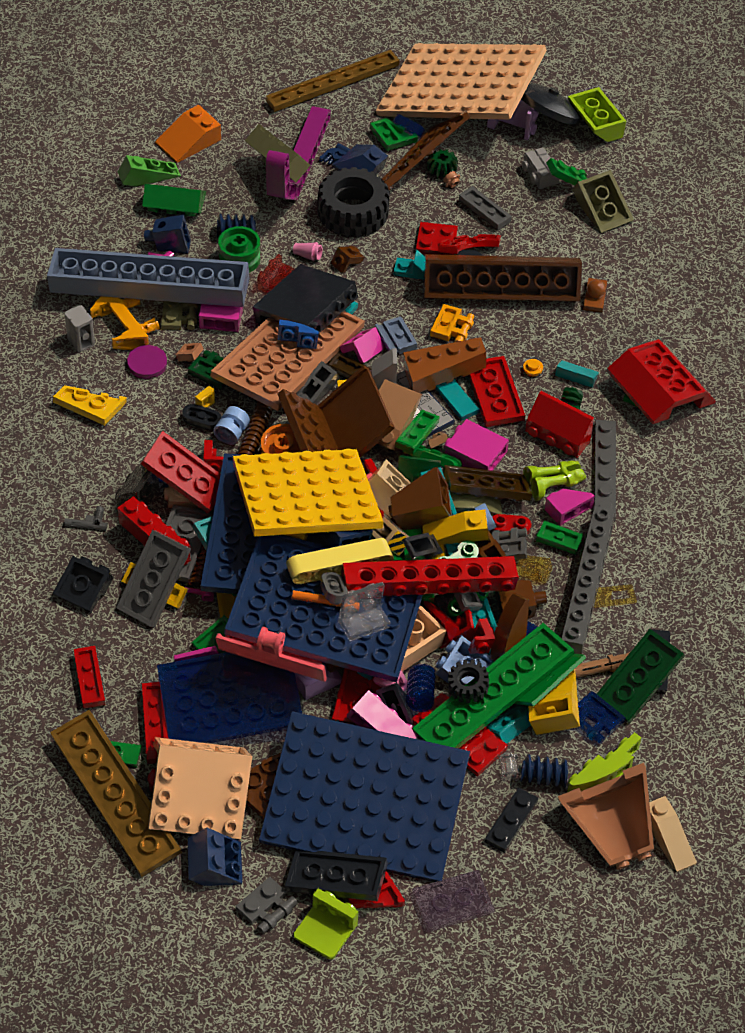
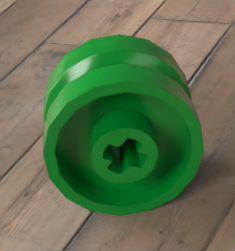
(240, 245)

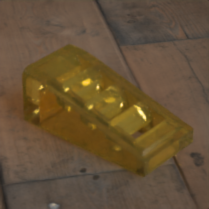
(541, 571)

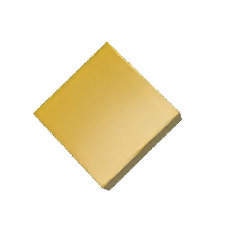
(205, 397)

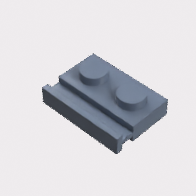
(396, 335)

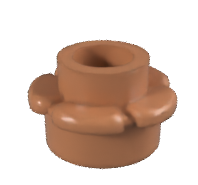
(451, 179)

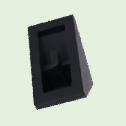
(395, 698)

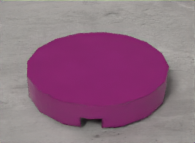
(147, 361)

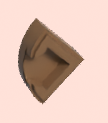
(438, 438)

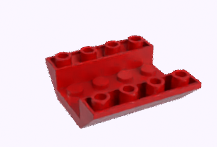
(657, 380)

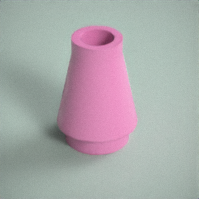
(308, 250)

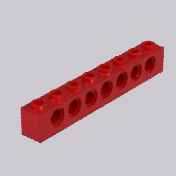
(434, 575)

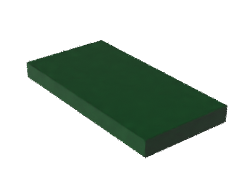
(640, 675)

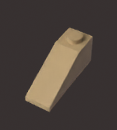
(670, 834)

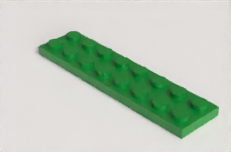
(509, 680)

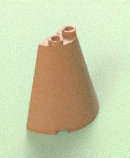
(615, 816)

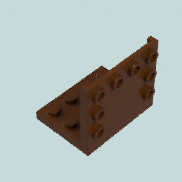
(344, 420)

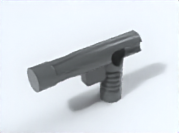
(89, 522)

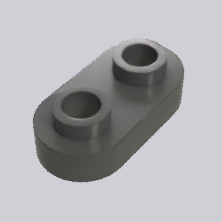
(333, 587)

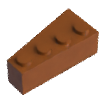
(443, 363)

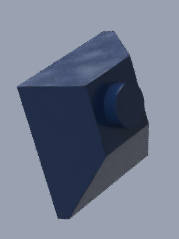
(363, 156)

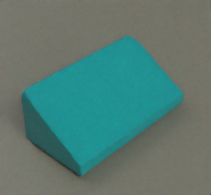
(576, 373)
(511, 723)

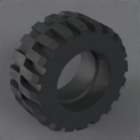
(348, 218)

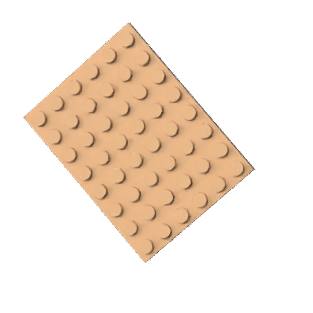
(462, 78)

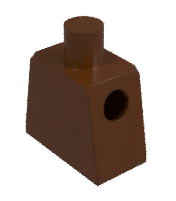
(525, 589)

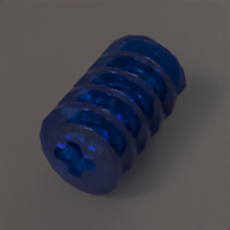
(420, 688)

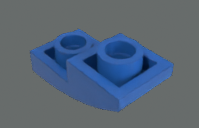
(304, 335)

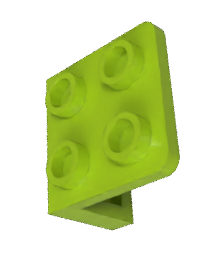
(327, 924)

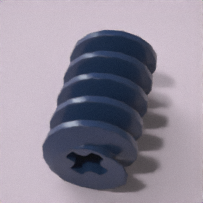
(224, 224)
(544, 770)

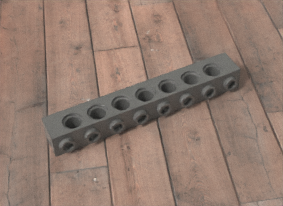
(588, 578)

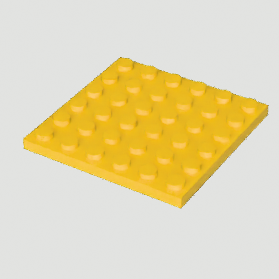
(306, 492)

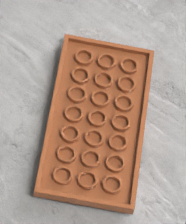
(267, 365)

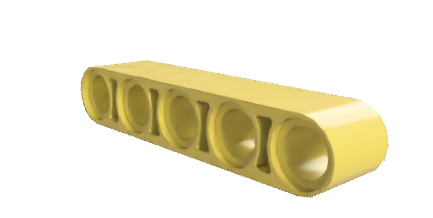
(311, 565)

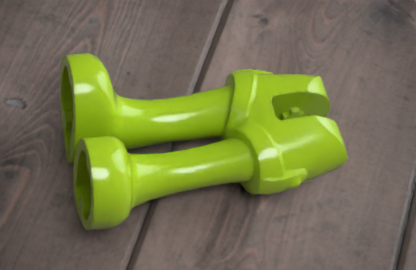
(568, 474)

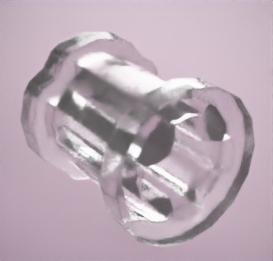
(509, 767)

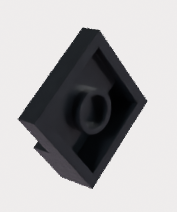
(83, 583)

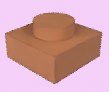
(189, 352)

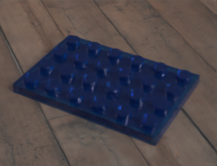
(225, 698)

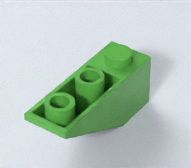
(142, 171)

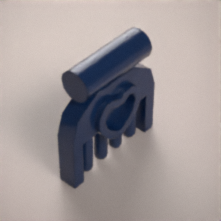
(336, 153)

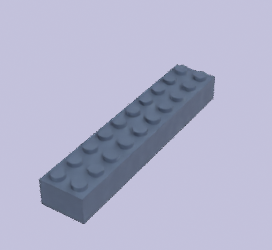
(148, 277)

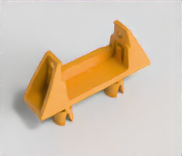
(136, 332)

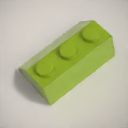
(599, 114)

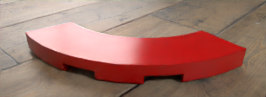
(464, 242)

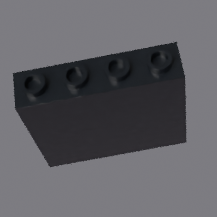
(307, 298)

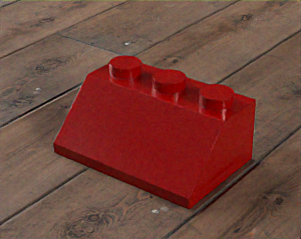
(559, 424)

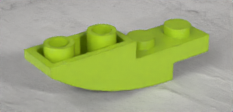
(604, 769)

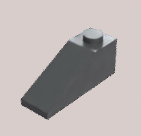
(319, 383)

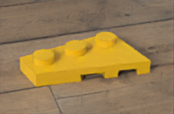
(95, 407)

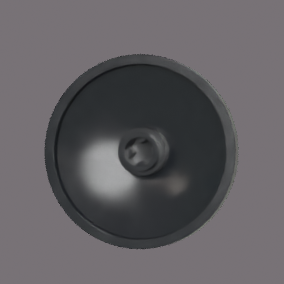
(550, 103)

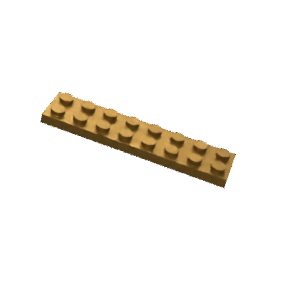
(114, 792)

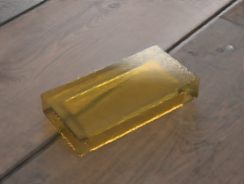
(604, 594)

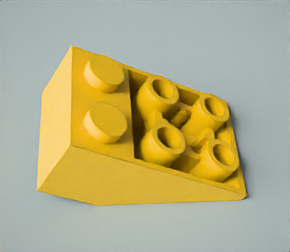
(557, 709)

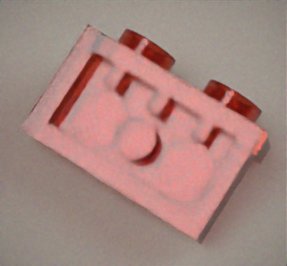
(273, 274)

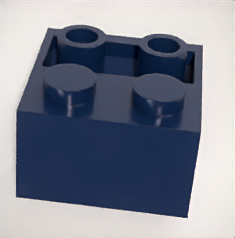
(214, 859)

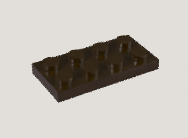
(487, 483)

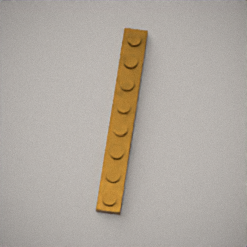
(332, 80)

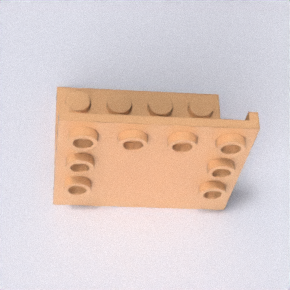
(199, 787)

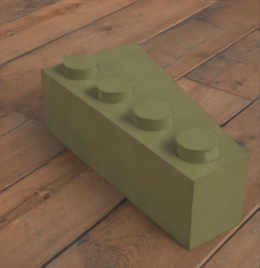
(263, 141)

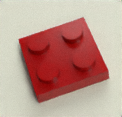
(432, 234)

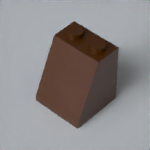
(421, 501)

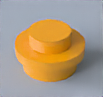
(533, 367)

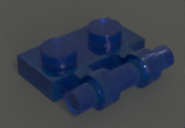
(601, 713)

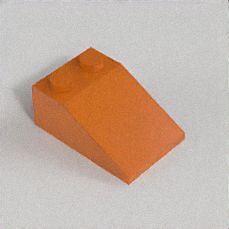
(190, 134)

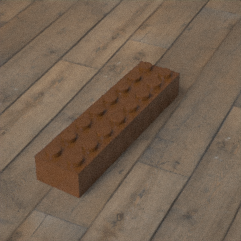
(502, 277)

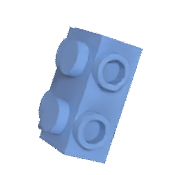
(457, 652)

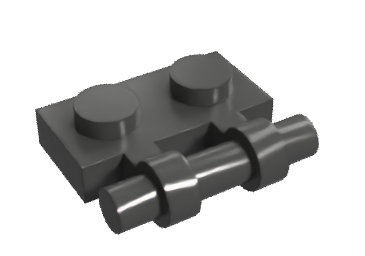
(512, 542)
(262, 900)

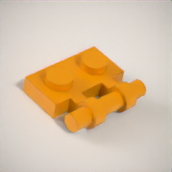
(446, 323)

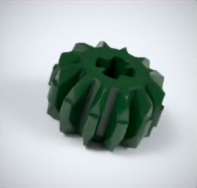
(442, 163)
(572, 396)

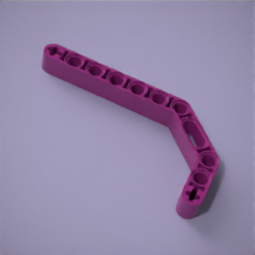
(277, 163)

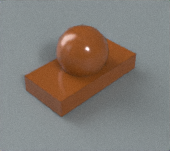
(595, 295)

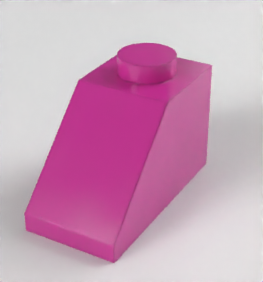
(568, 504)

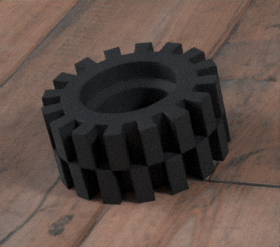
(466, 670)

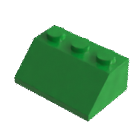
(173, 199)

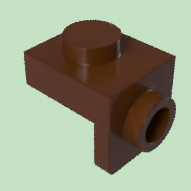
(346, 256)

